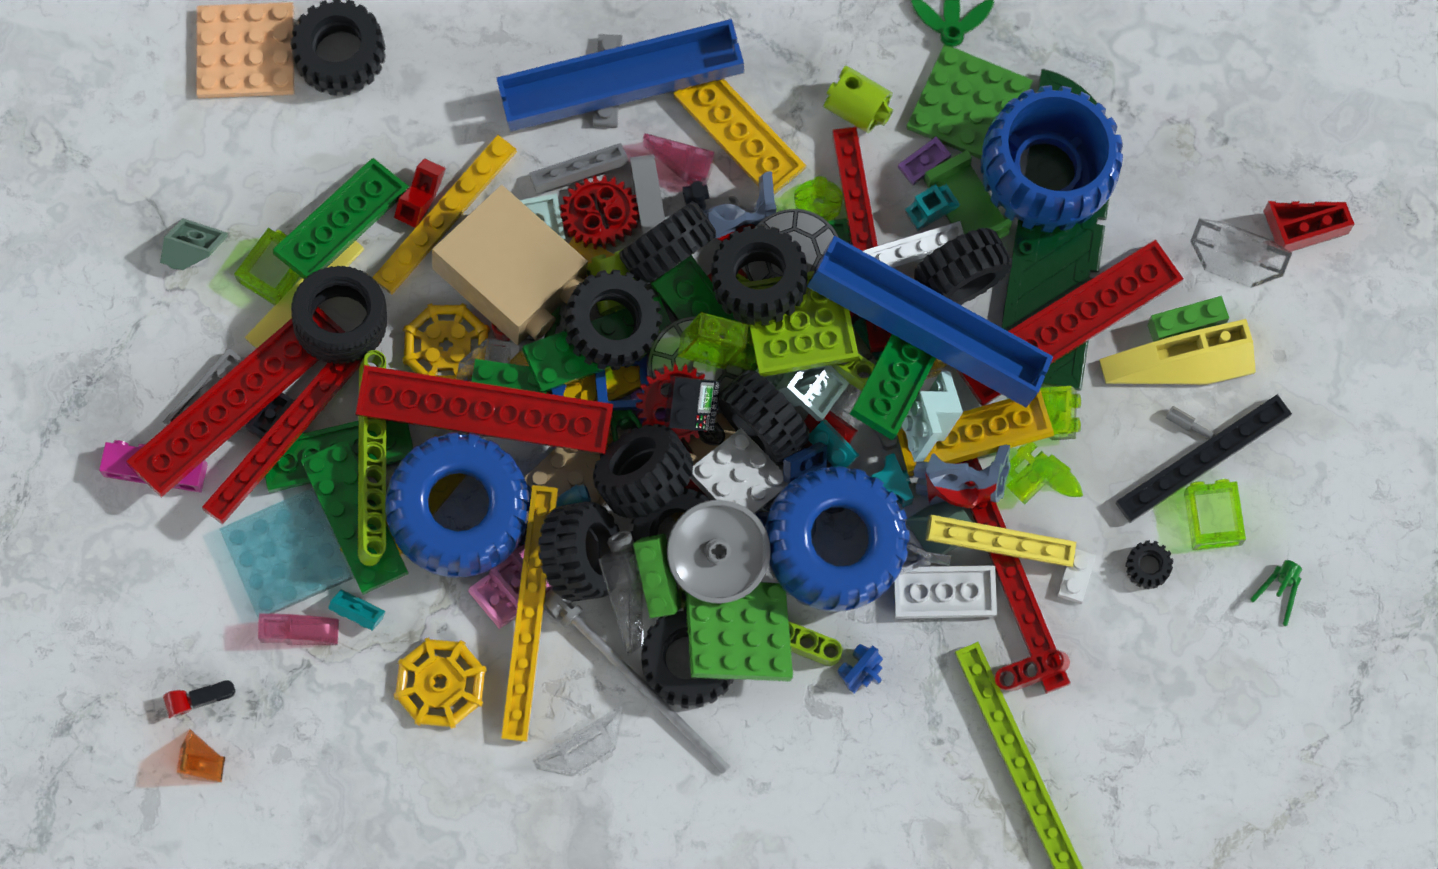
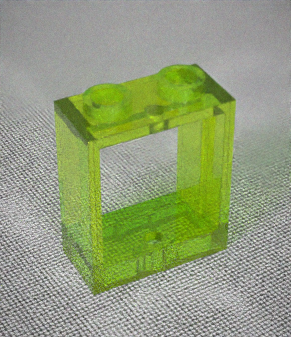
(255, 284)
(704, 336)
(1219, 539)

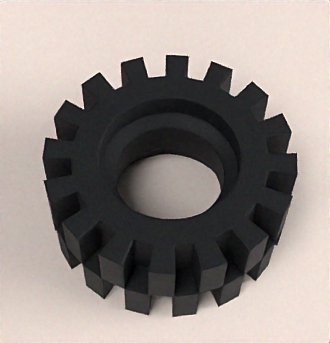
(1156, 551)

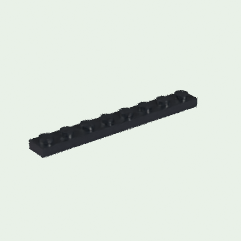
(1203, 458)

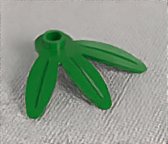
(951, 29)

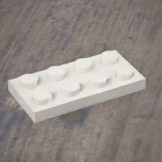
(946, 592)

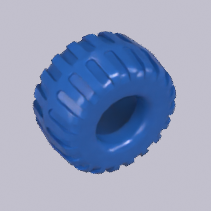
(1060, 121)
(446, 550)
(804, 571)

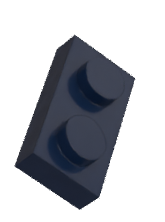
(805, 461)

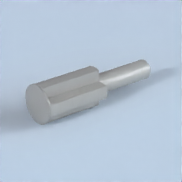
(1186, 422)

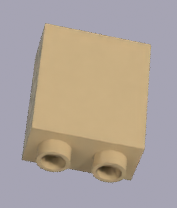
(510, 266)

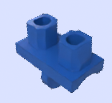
(864, 671)

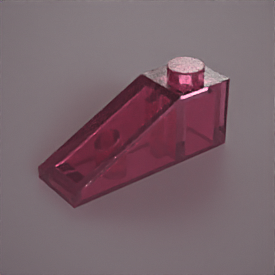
(683, 159)

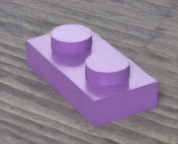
(924, 159)

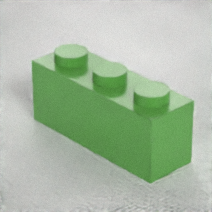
(1188, 318)
(656, 578)

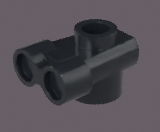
(696, 193)

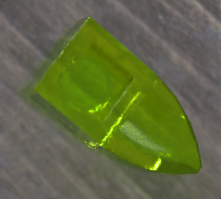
(1064, 480)

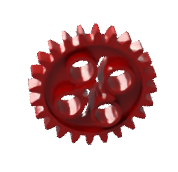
(578, 220)
(654, 399)

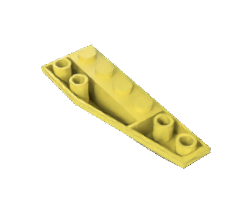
(1187, 358)

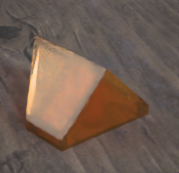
(199, 760)

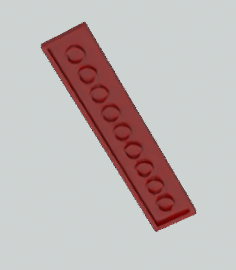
(1093, 307)
(225, 407)
(484, 409)

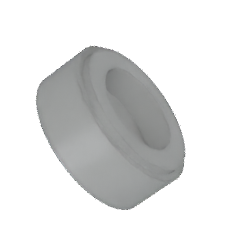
(620, 541)

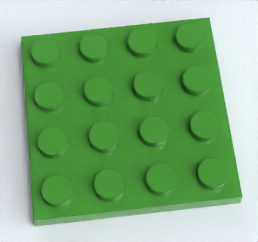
(964, 99)
(741, 636)

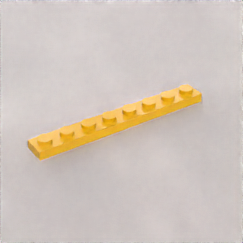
(444, 214)

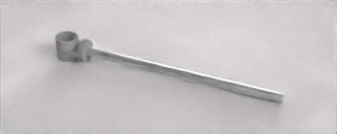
(558, 606)

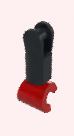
(180, 703)

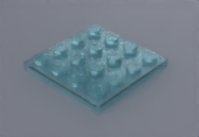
(285, 553)

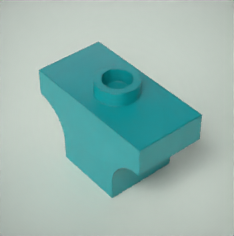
(931, 206)
(896, 480)

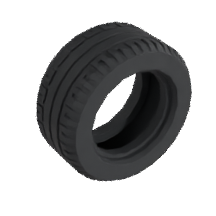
(332, 283)

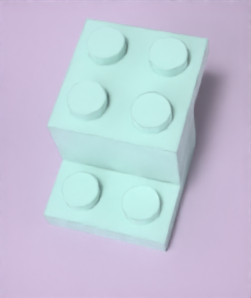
(811, 388)
(932, 416)

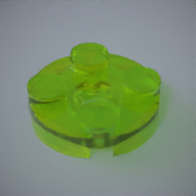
(823, 189)

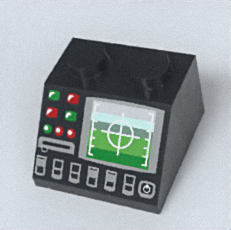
(692, 403)

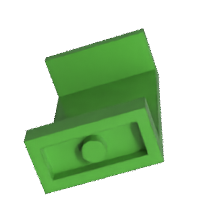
(975, 205)

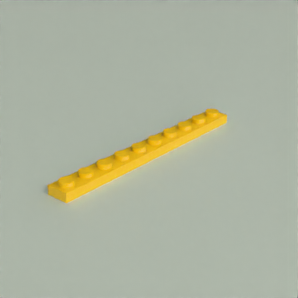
(528, 621)

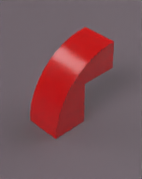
(419, 197)

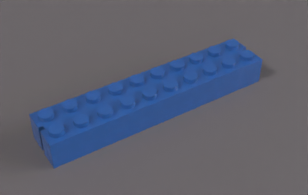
(620, 75)
(930, 321)

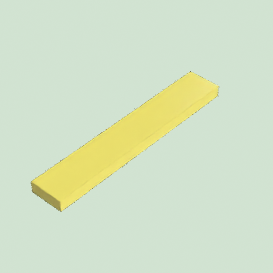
(281, 312)
(1000, 541)

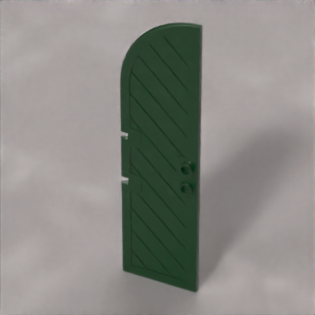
(1056, 261)

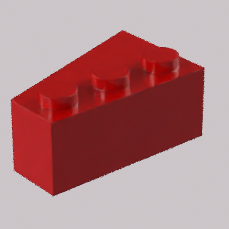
(1306, 224)

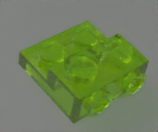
(1061, 407)

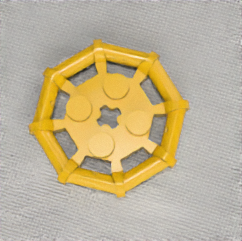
(436, 334)
(440, 697)

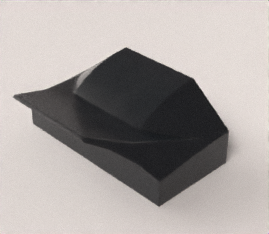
(267, 417)

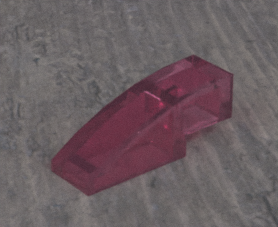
(297, 629)

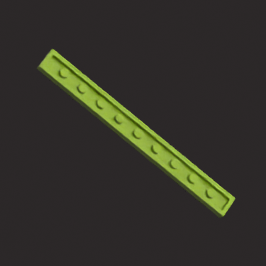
(1017, 758)

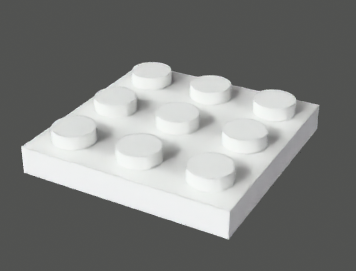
(739, 473)

